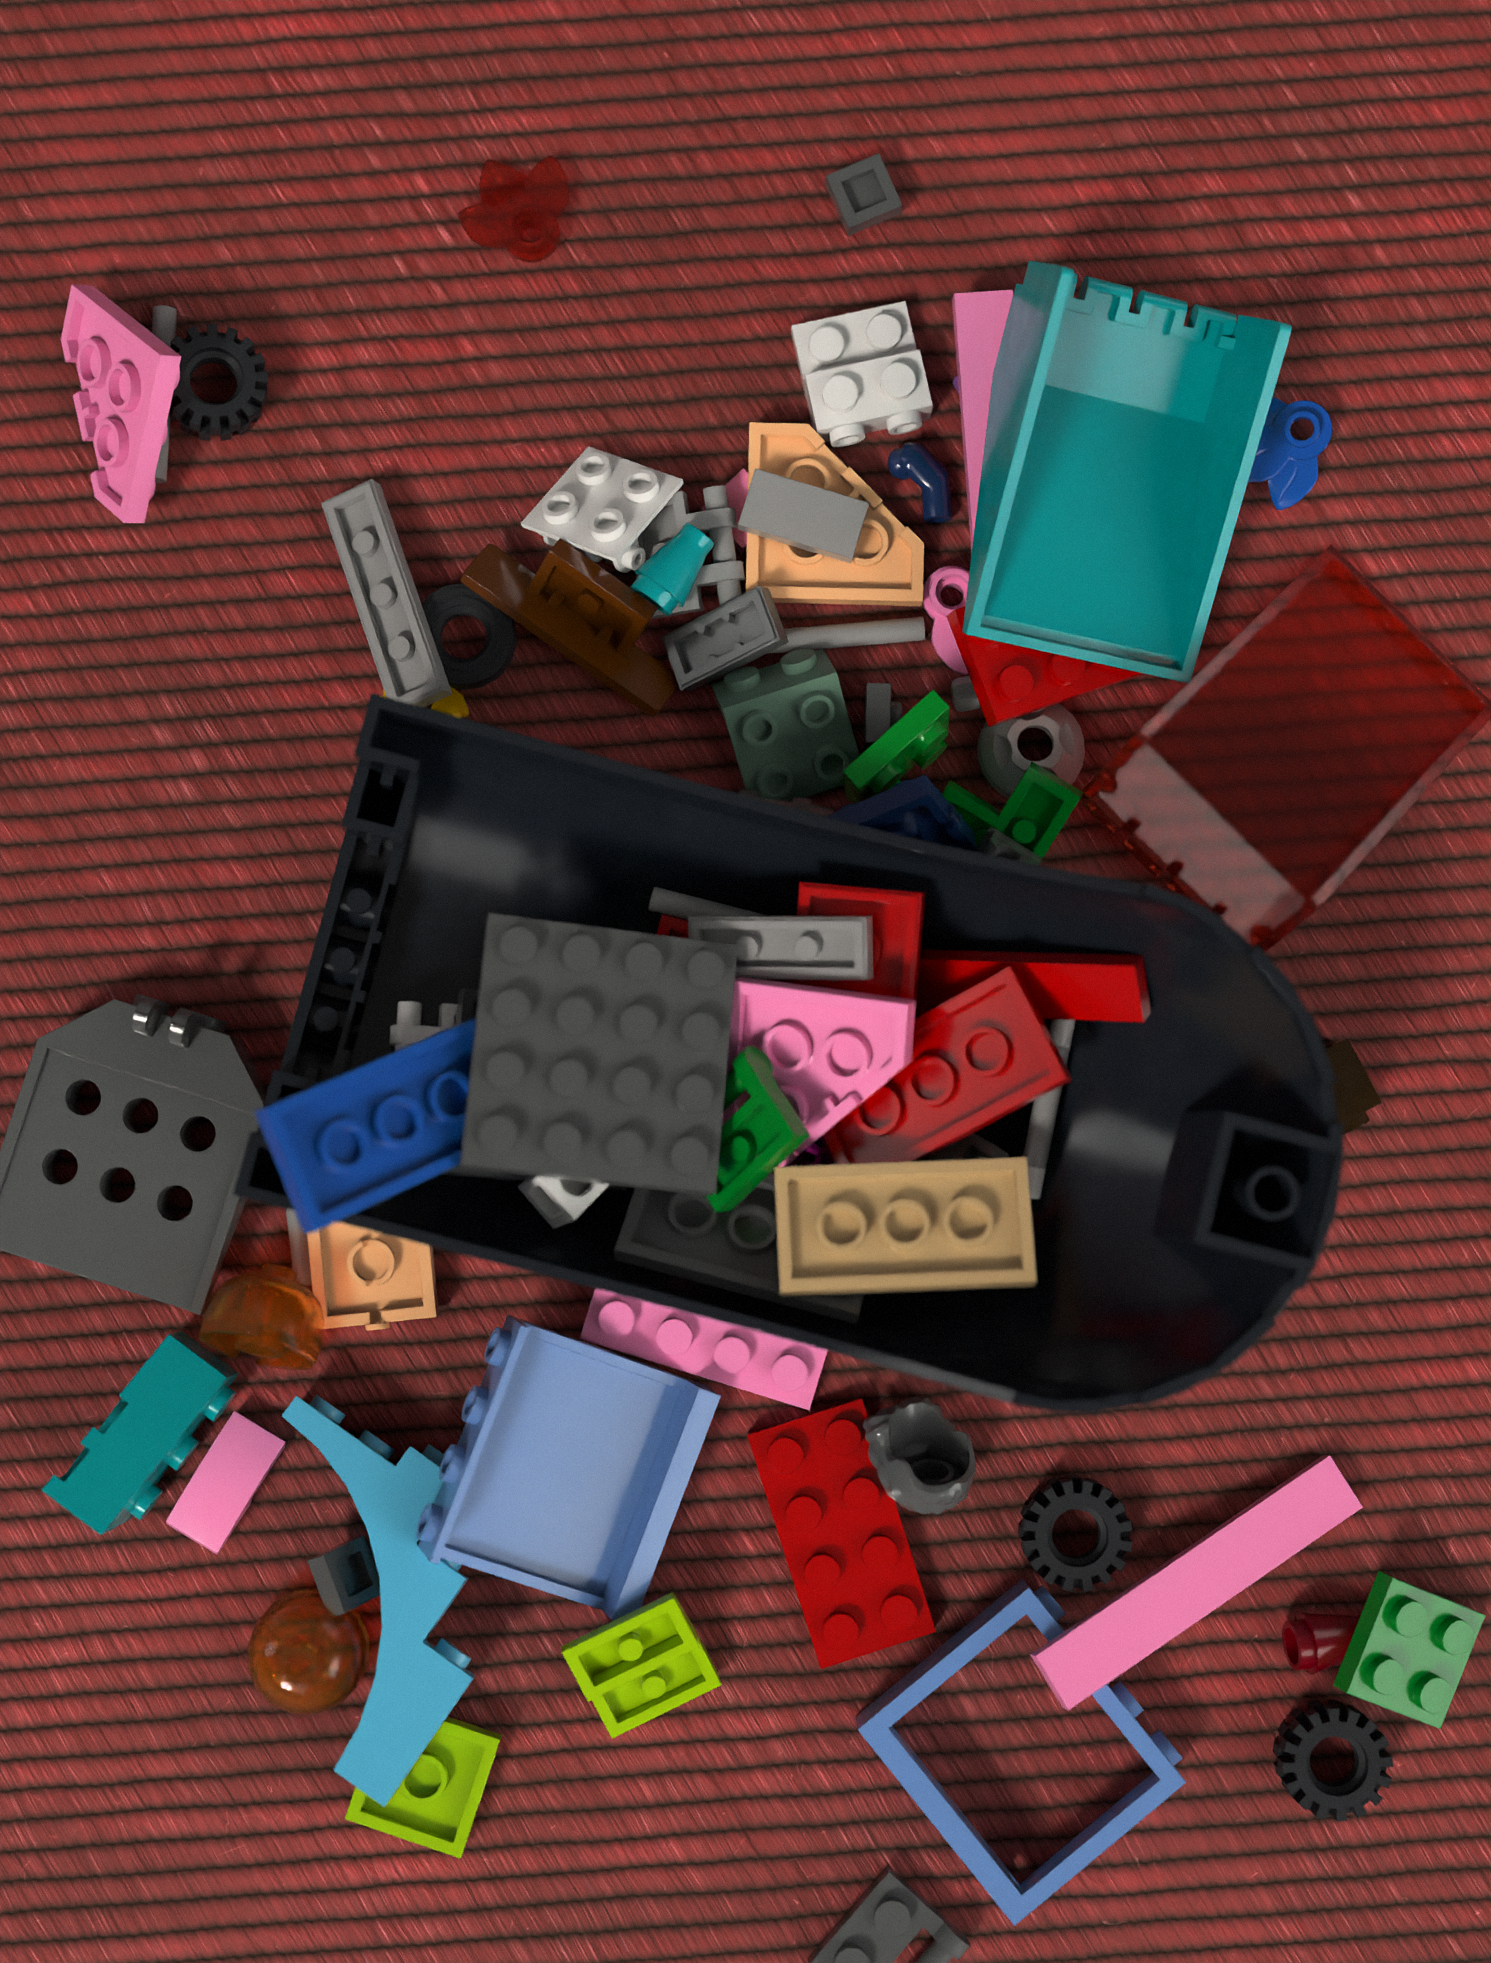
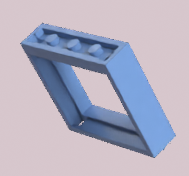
(877, 1728)

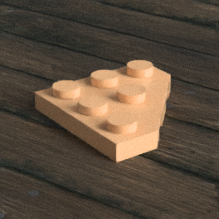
(887, 556)

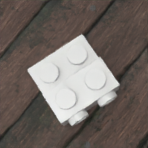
(862, 374)

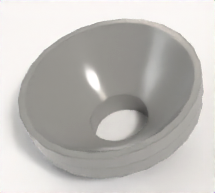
(1005, 766)

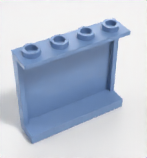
(567, 1468)

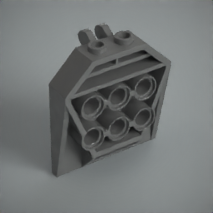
(80, 1225)

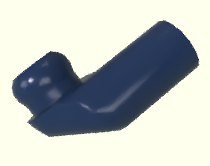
(929, 474)

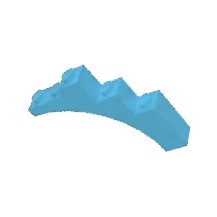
(413, 1678)

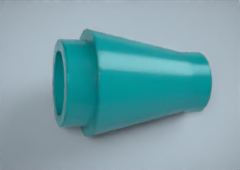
(673, 569)

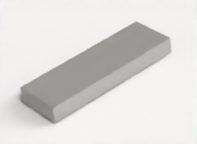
(793, 944)

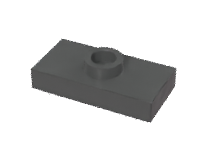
(724, 639)

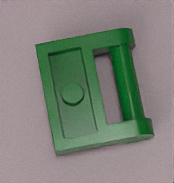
(757, 1134)

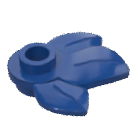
(1287, 462)

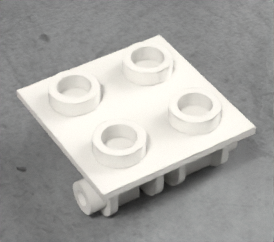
(603, 507)

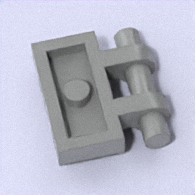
(718, 522)

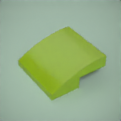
(641, 1665)

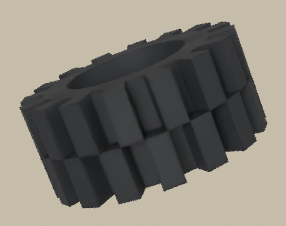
(245, 365)
(1101, 1559)
(1358, 1786)

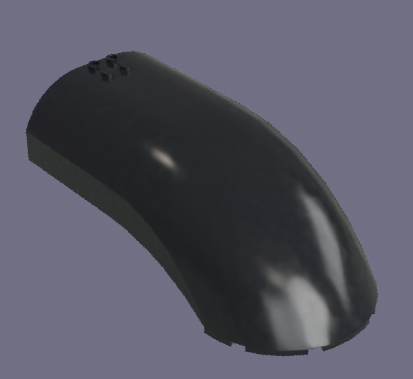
(1181, 1156)

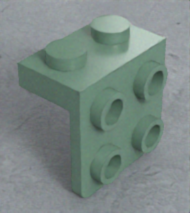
(788, 725)

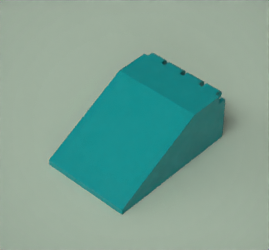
(1114, 470)

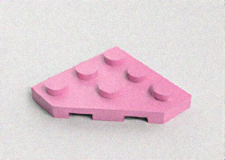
(123, 399)
(823, 1046)

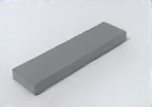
(386, 596)

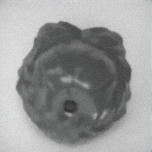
(920, 1456)

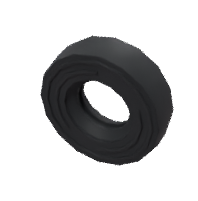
(500, 631)

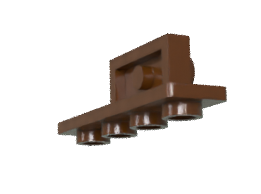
(579, 614)

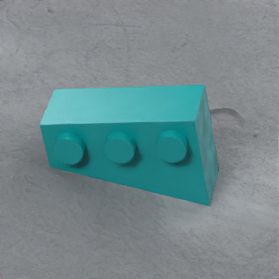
(145, 1435)

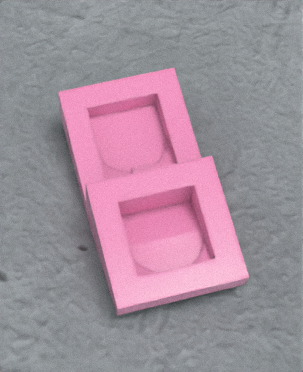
(225, 1482)

